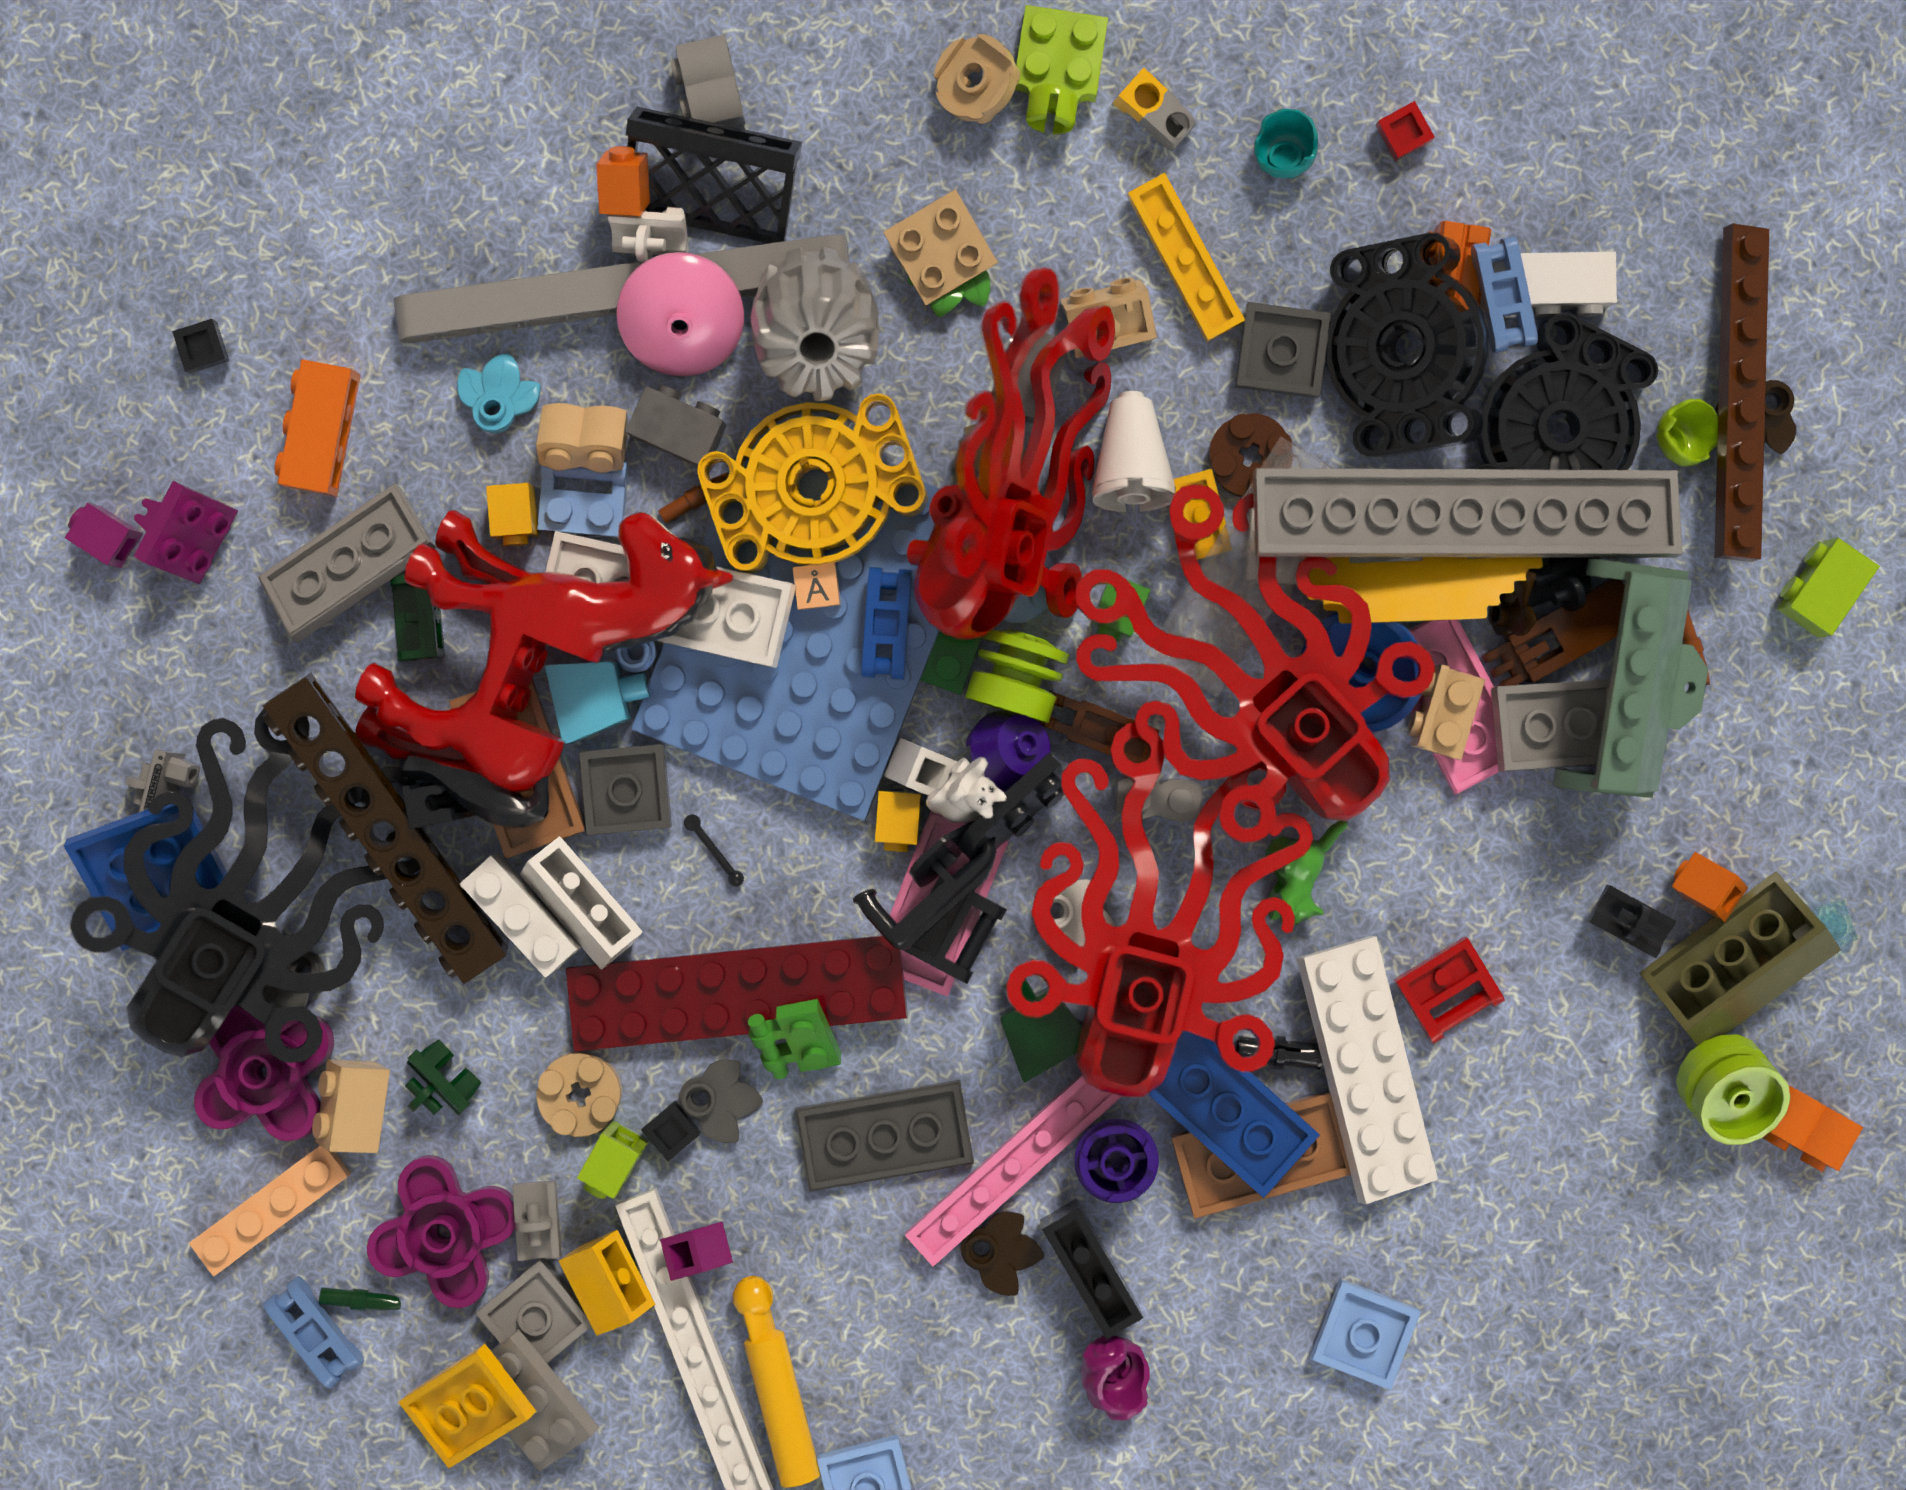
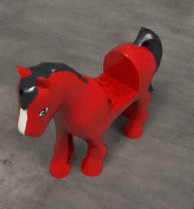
(482, 747)

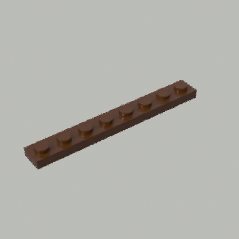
(1742, 393)

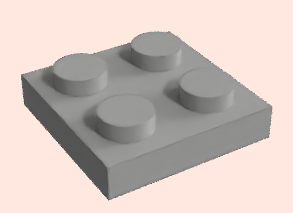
(538, 1307)

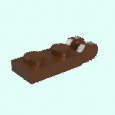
(1096, 727)

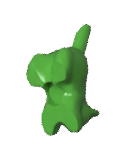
(1298, 877)

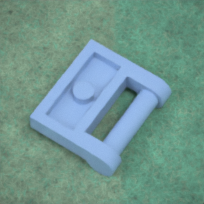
(582, 511)

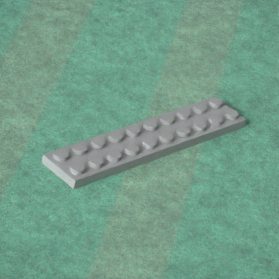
(1466, 513)

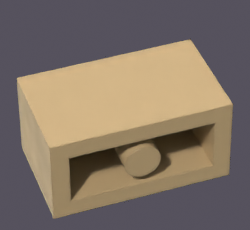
(351, 1106)

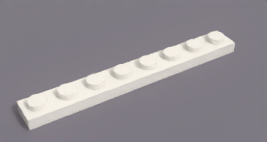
(693, 1347)

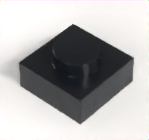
(200, 346)
(671, 1131)

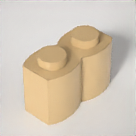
(582, 437)

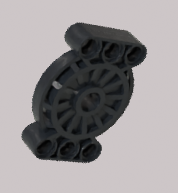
(1365, 339)
(1593, 396)

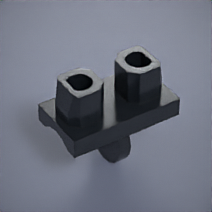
(1562, 583)
(1631, 921)

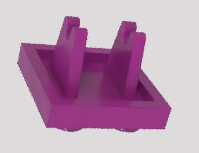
(183, 531)

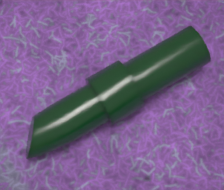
(358, 1299)

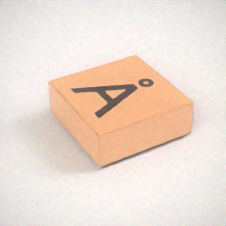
(816, 586)

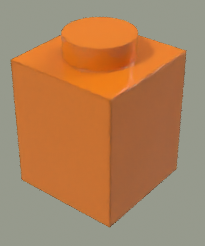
(623, 182)
(1708, 886)

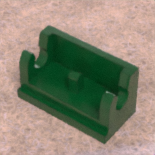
(416, 623)

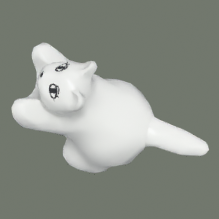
(966, 793)

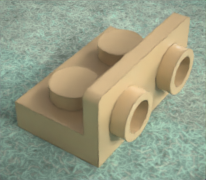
(1128, 303)
(1446, 712)

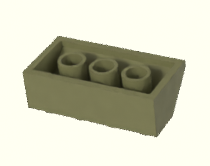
(1742, 964)

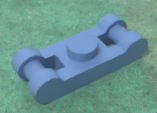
(1504, 294)
(313, 1332)

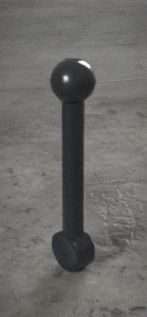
(693, 823)

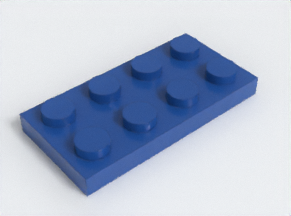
(1232, 1114)

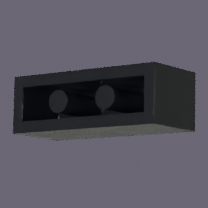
(1091, 1269)

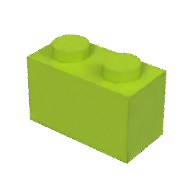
(1826, 586)
(612, 1161)

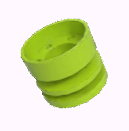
(1017, 674)

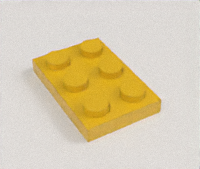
(467, 1406)

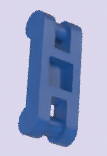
(886, 623)

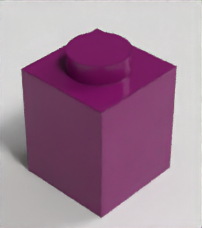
(102, 534)
(696, 1251)

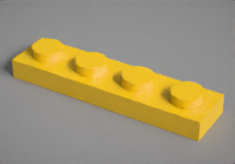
(1185, 257)

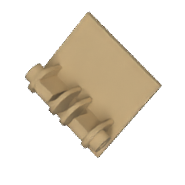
(940, 247)

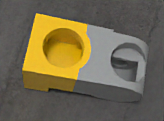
(1155, 109)

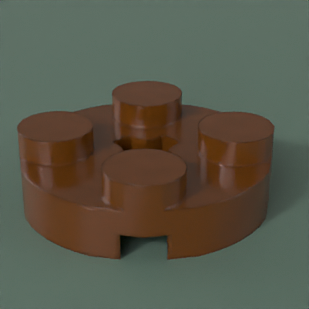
(1226, 443)

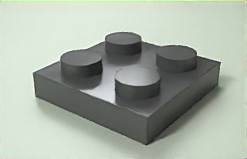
(1283, 350)
(625, 789)

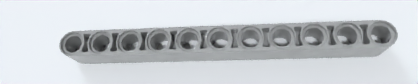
(567, 294)

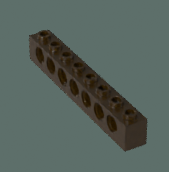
(458, 959)

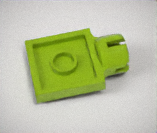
(1059, 64)

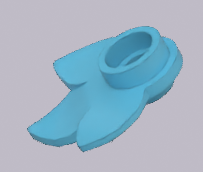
(499, 387)

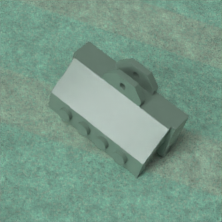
(1644, 683)

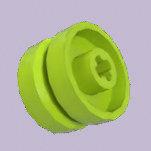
(1733, 1089)

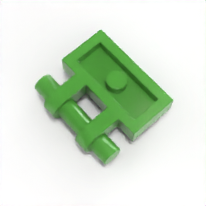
(806, 1036)

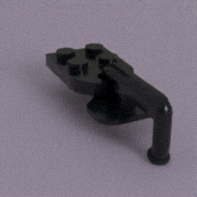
(979, 842)

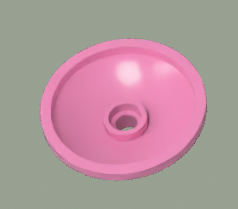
(686, 290)

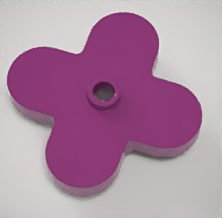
(239, 1090)
(414, 1244)

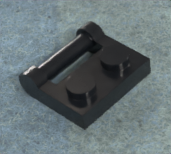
(938, 940)

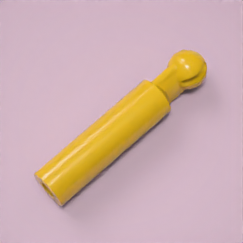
(776, 1385)

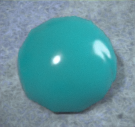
(1286, 143)

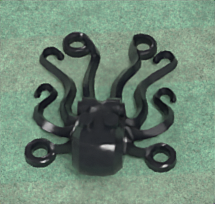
(212, 943)

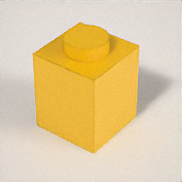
(512, 513)
(897, 820)

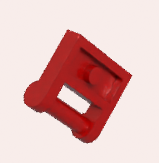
(1442, 978)

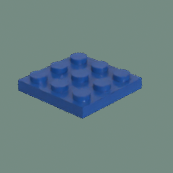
(100, 862)

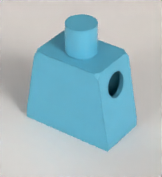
(592, 697)

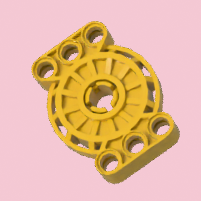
(779, 461)

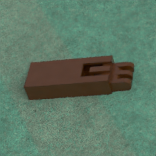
(1575, 631)

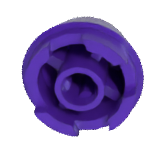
(1009, 745)
(1116, 1160)

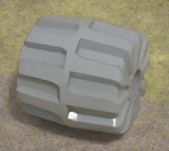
(814, 323)

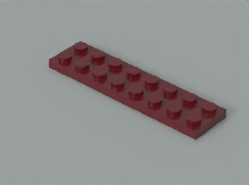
(721, 990)

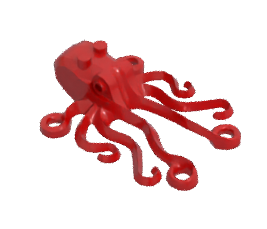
(998, 526)
(1296, 718)
(1143, 979)

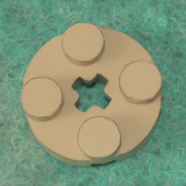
(994, 90)
(590, 1073)

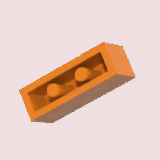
(317, 427)

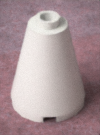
(1132, 458)

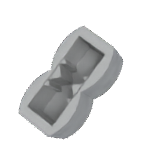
(708, 82)
(1170, 798)

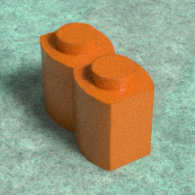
(1816, 1131)

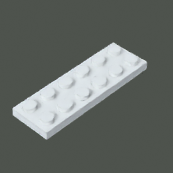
(737, 621)
(1367, 1069)

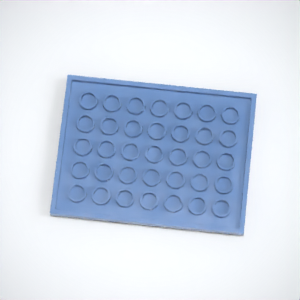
(813, 717)

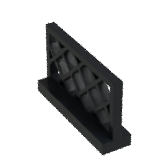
(724, 143)

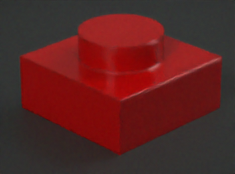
(1405, 131)

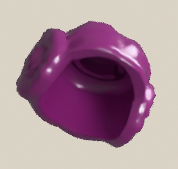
(1115, 1377)

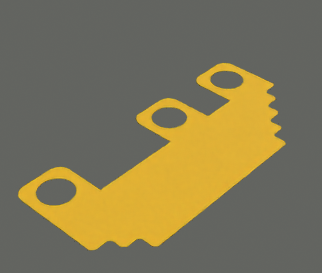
(1426, 588)

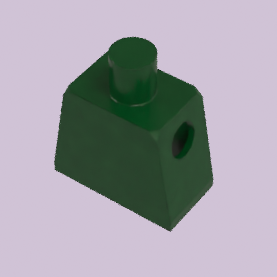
(1041, 1040)

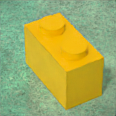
(607, 1282)

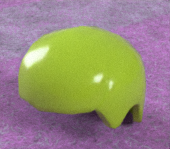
(1688, 432)

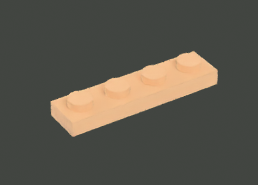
(269, 1209)

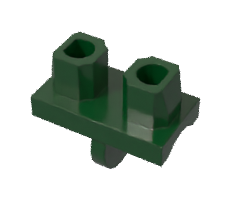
(427, 1067)

